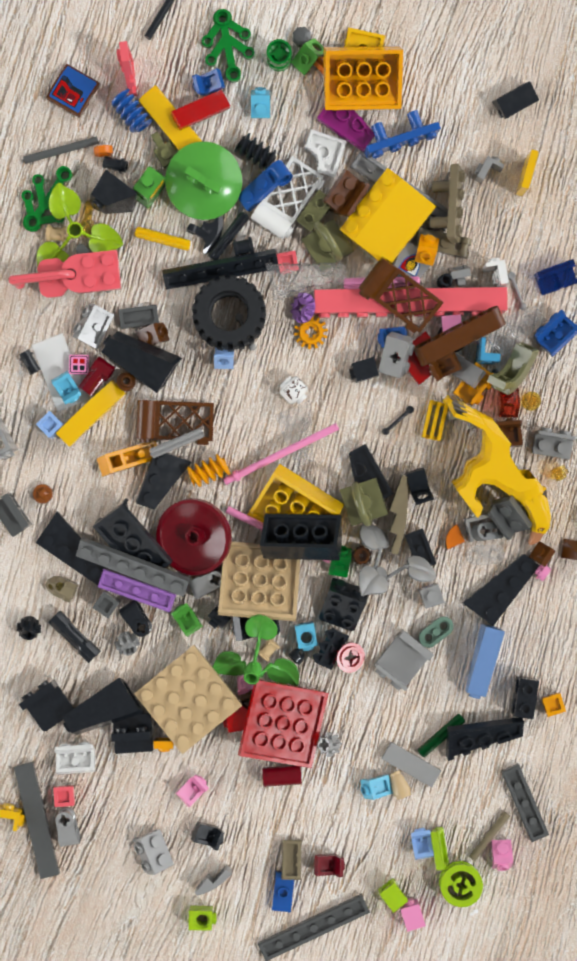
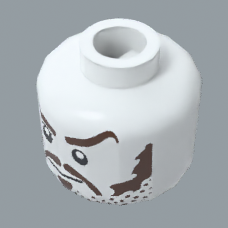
(293, 390)

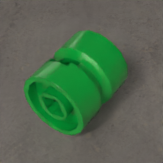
(279, 55)

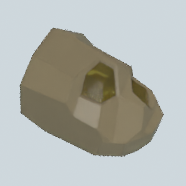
(62, 588)

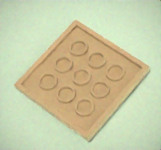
(258, 584)
(188, 699)

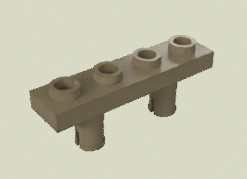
(455, 210)

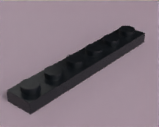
(208, 270)

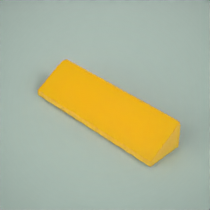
(160, 110)

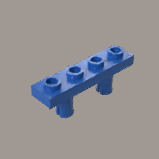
(409, 138)

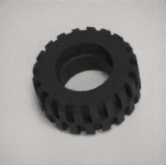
(222, 288)

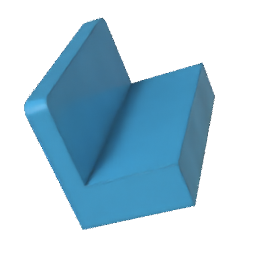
(485, 358)

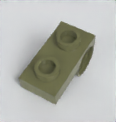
(314, 211)

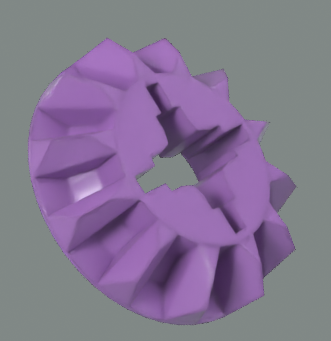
(307, 311)

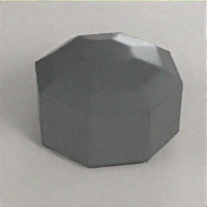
(301, 36)

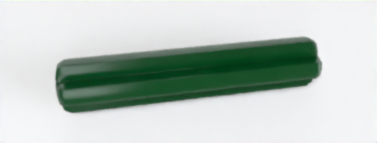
(439, 736)

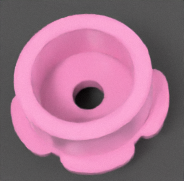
(542, 572)

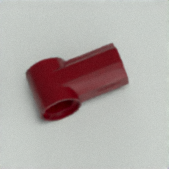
(99, 372)

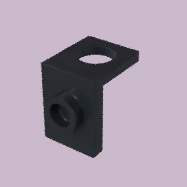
(419, 485)

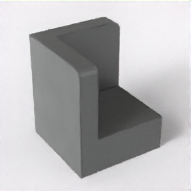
(106, 604)

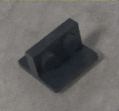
(133, 734)

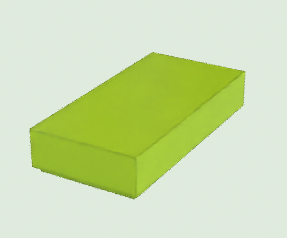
(439, 848)

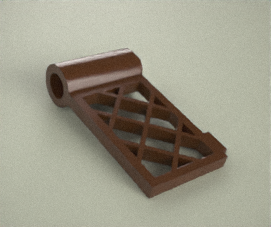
(378, 282)
(149, 418)

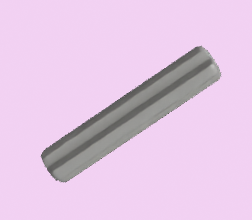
(176, 443)

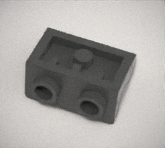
(508, 516)

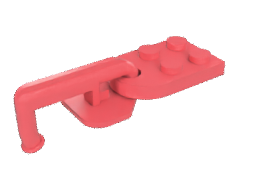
(93, 274)

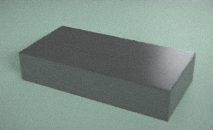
(138, 316)

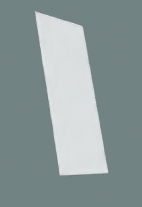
(54, 360)

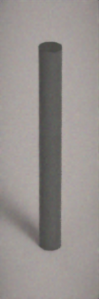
(60, 150)

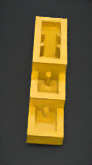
(90, 413)

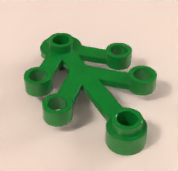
(227, 42)
(43, 201)

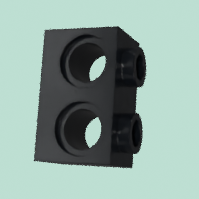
(524, 697)

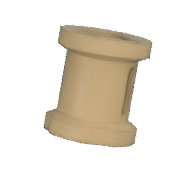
(56, 233)
(268, 649)

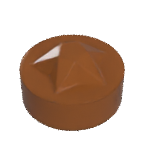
(43, 493)

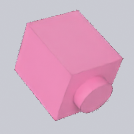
(412, 915)

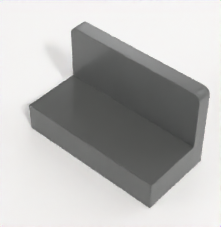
(13, 515)

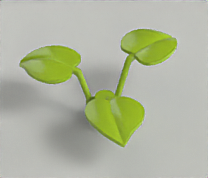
(64, 203)

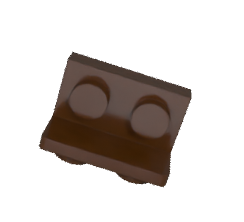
(346, 194)

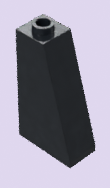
(142, 360)
(103, 708)

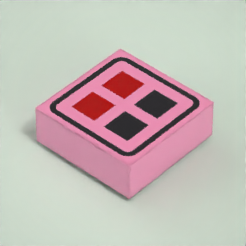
(78, 364)

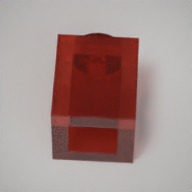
(508, 404)

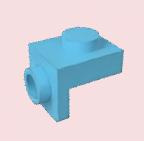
(260, 103)
(66, 388)

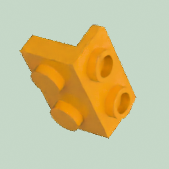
(469, 394)

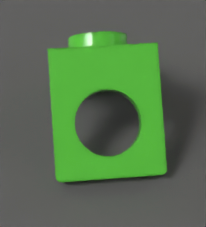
(307, 56)

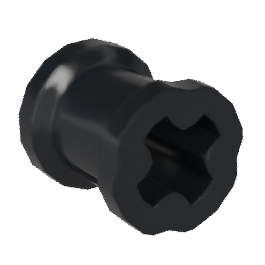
(243, 246)

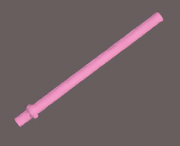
(237, 475)

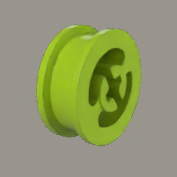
(474, 887)

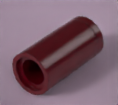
(281, 776)

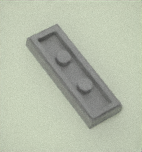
(411, 764)

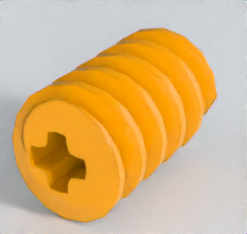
(208, 470)

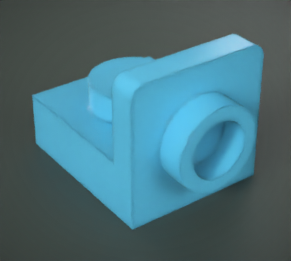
(376, 787)

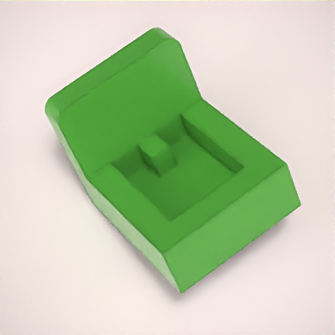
(186, 619)

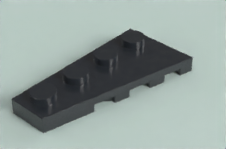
(63, 542)
(501, 590)
(468, 737)

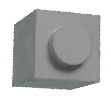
(431, 595)

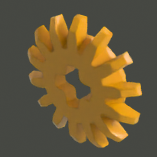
(316, 337)

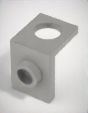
(473, 518)

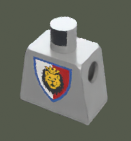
(406, 262)

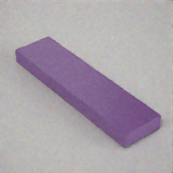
(137, 590)

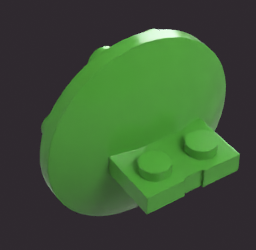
(203, 180)

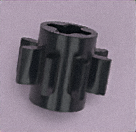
(217, 620)
(28, 627)

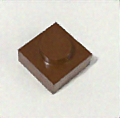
(542, 553)

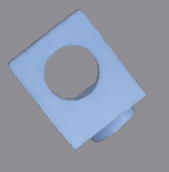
(223, 359)

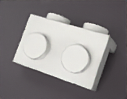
(75, 758)

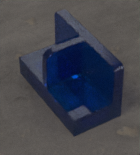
(556, 277)

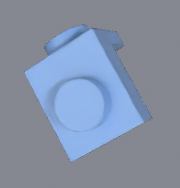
(422, 844)

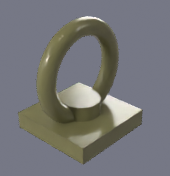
(327, 243)
(364, 502)

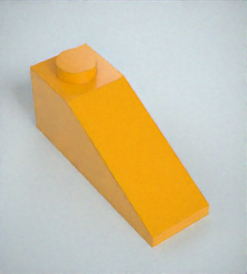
(125, 458)

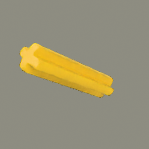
(162, 238)

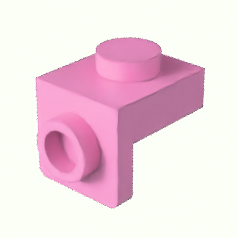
(192, 790)
(502, 854)

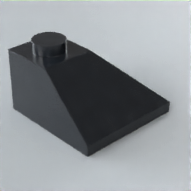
(112, 195)

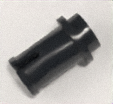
(115, 164)
(441, 284)
(29, 362)

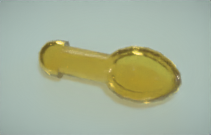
(87, 223)

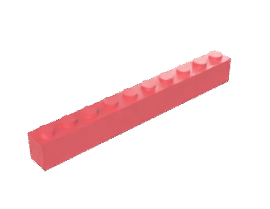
(456, 301)

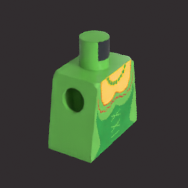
(149, 186)

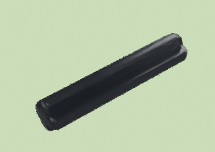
(228, 236)

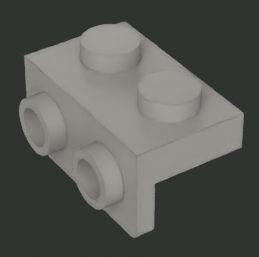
(153, 852)

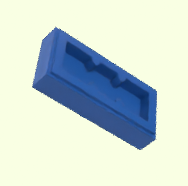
(282, 894)

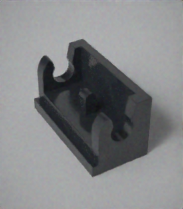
(515, 100)

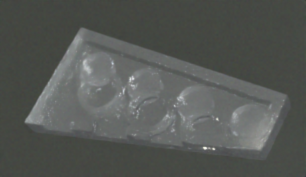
(291, 279)

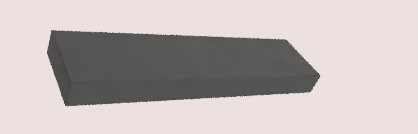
(524, 802)

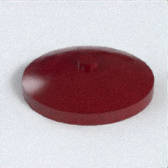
(194, 536)

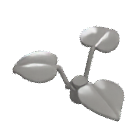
(375, 579)

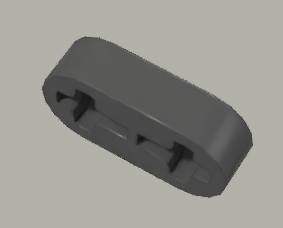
(489, 535)

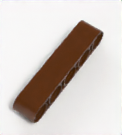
(459, 336)

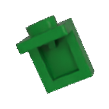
(341, 566)

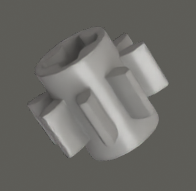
(127, 643)
(329, 744)

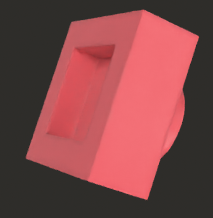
(287, 257)
(64, 796)

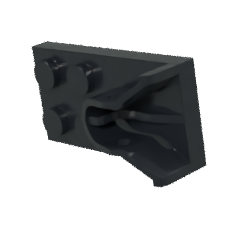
(128, 535)

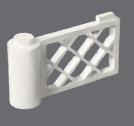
(275, 219)

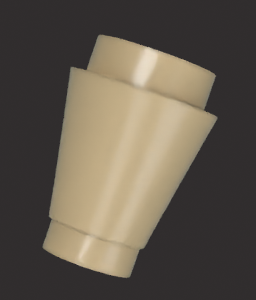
(399, 785)

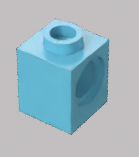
(306, 627)

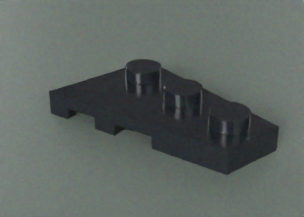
(365, 468)

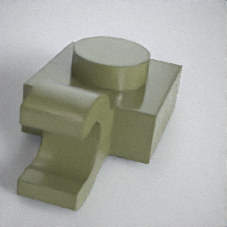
(164, 151)

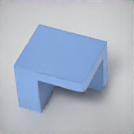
(50, 424)

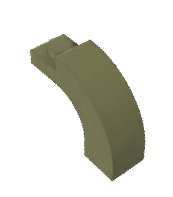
(515, 369)

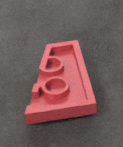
(126, 62)

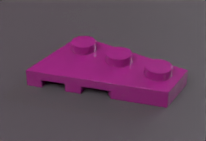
(348, 126)

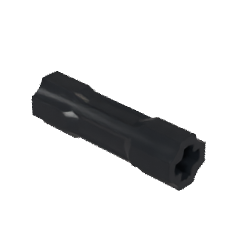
(85, 647)

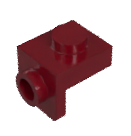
(329, 865)

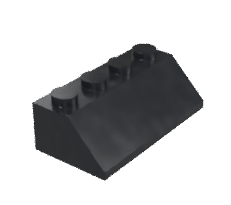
(301, 537)

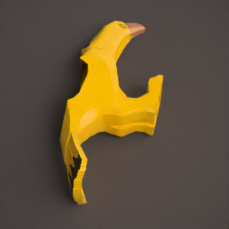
(497, 468)

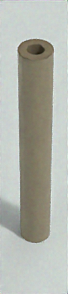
(489, 836)

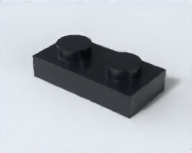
(419, 545)

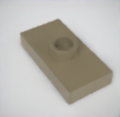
(291, 859)

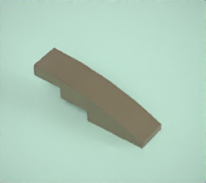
(399, 507)

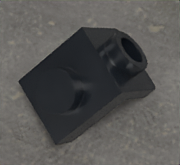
(208, 835)

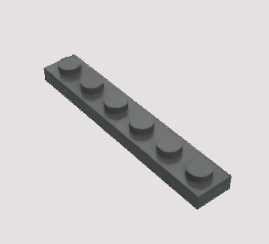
(132, 566)

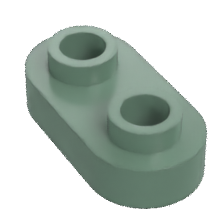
(436, 632)

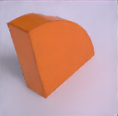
(454, 537)

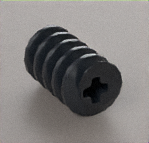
(256, 151)

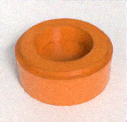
(103, 150)

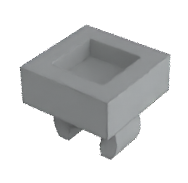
(459, 274)

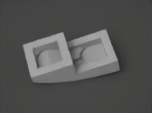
(210, 883)

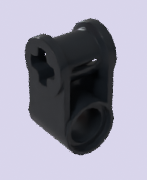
(133, 615)

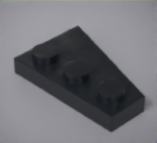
(160, 478)

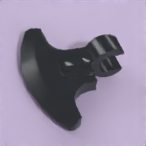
(208, 232)

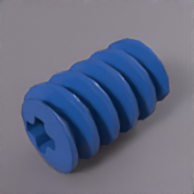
(129, 112)

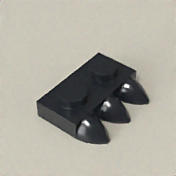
(329, 648)

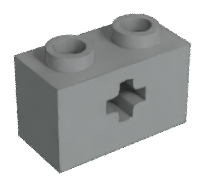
(389, 362)

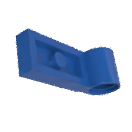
(275, 175)

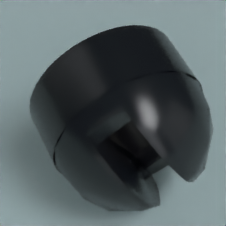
(296, 657)

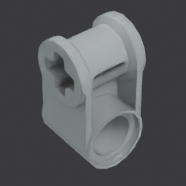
(204, 584)
(67, 830)

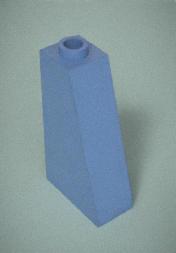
(484, 660)

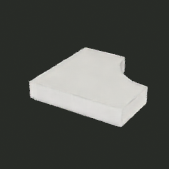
(326, 150)

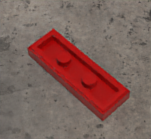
(200, 109)

